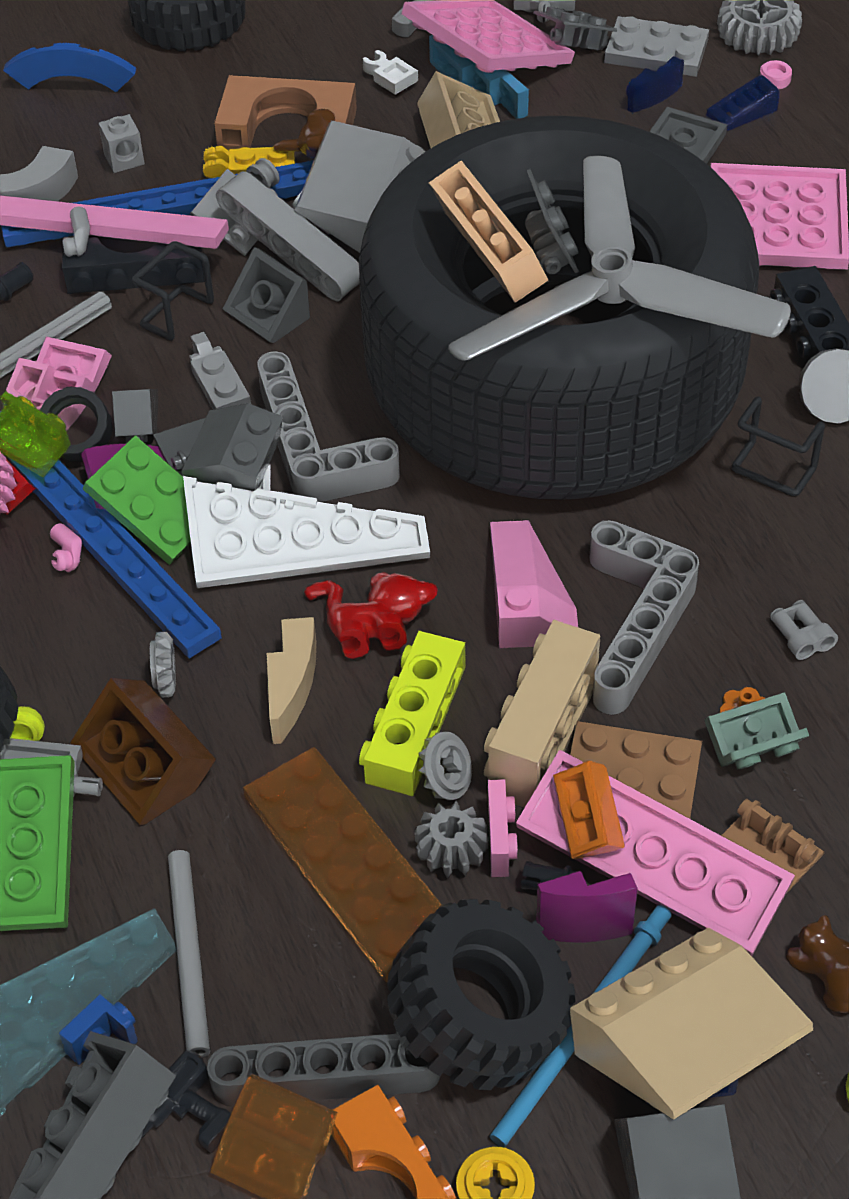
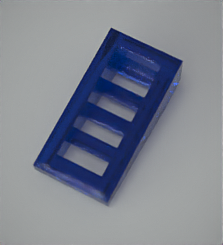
(754, 98)

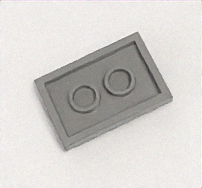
(654, 43)

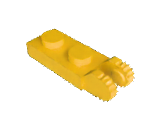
(219, 159)

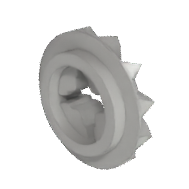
(163, 664)
(456, 760)

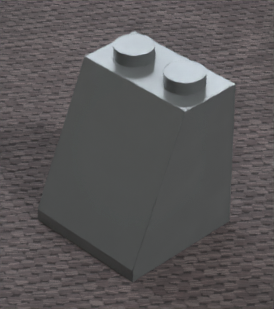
(678, 1156)

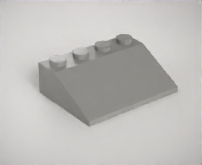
(350, 177)

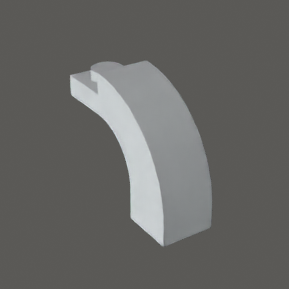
(45, 178)

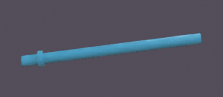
(646, 934)

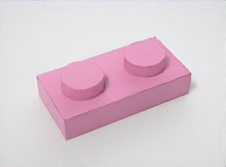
(500, 813)

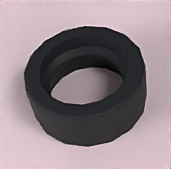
(78, 395)

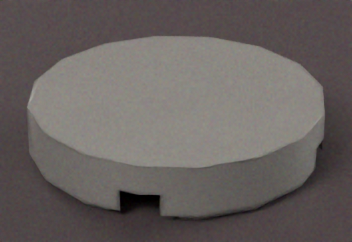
(826, 385)

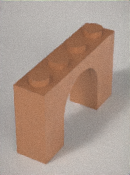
(254, 99)

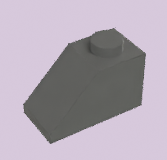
(135, 413)

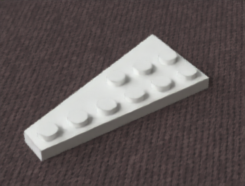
(278, 534)

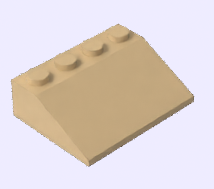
(687, 1023)

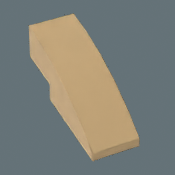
(291, 675)

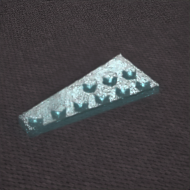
(53, 994)

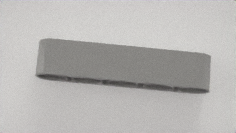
(289, 235)

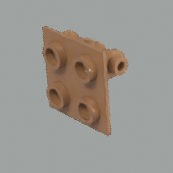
(773, 840)

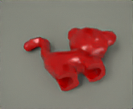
(390, 606)

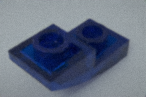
(654, 87)

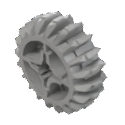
(759, 24)

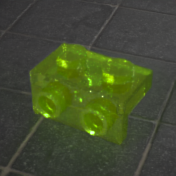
(31, 435)

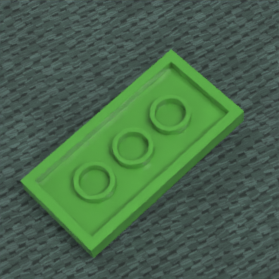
(35, 841)

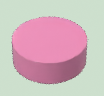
(777, 73)

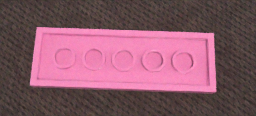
(672, 861)

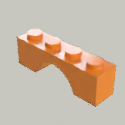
(374, 1138)

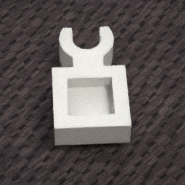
(392, 74)

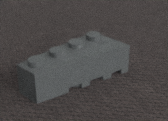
(97, 1123)

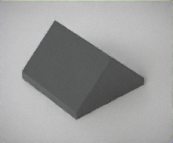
(268, 297)

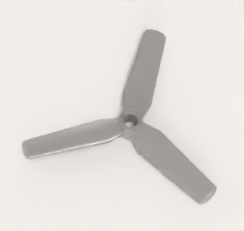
(620, 279)

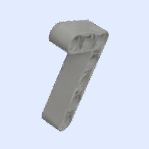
(313, 471)
(668, 582)

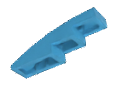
(500, 84)

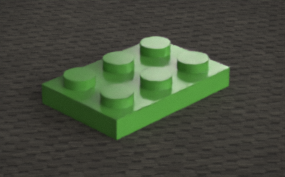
(145, 498)

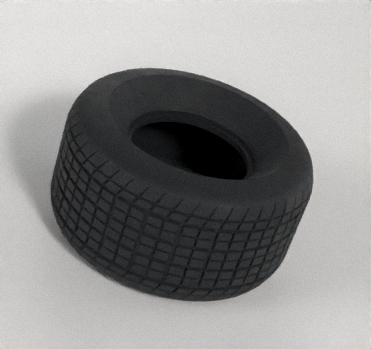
(563, 403)

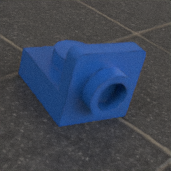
(100, 1018)

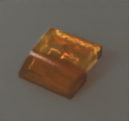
(273, 1141)

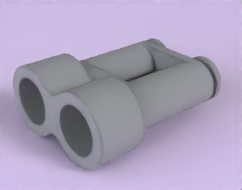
(807, 640)

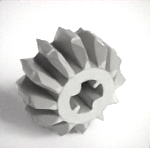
(451, 839)

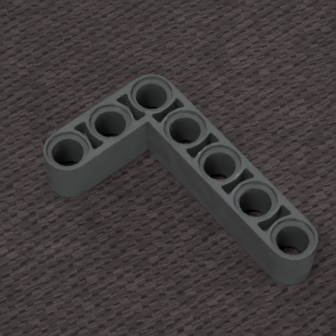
(304, 1057)

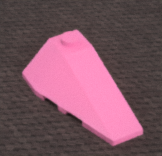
(525, 586)

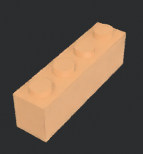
(489, 231)

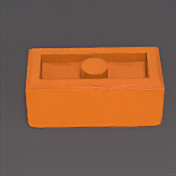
(588, 810)

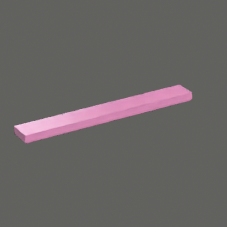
(114, 222)

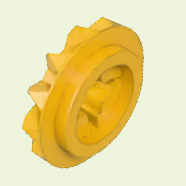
(511, 1170)

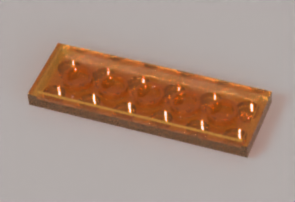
(343, 855)

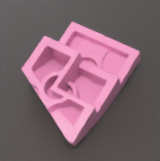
(57, 367)

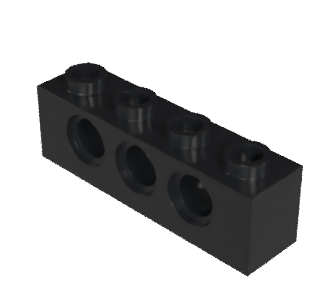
(815, 315)

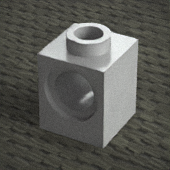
(121, 143)

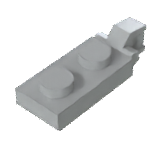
(216, 374)

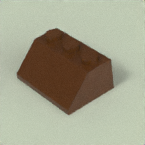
(141, 749)

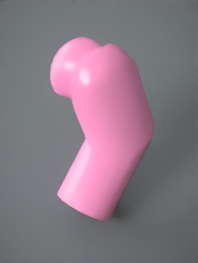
(71, 544)

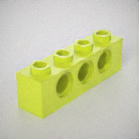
(413, 713)

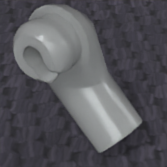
(81, 230)

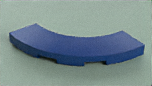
(69, 60)

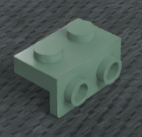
(755, 730)

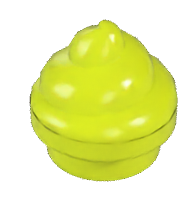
(28, 725)

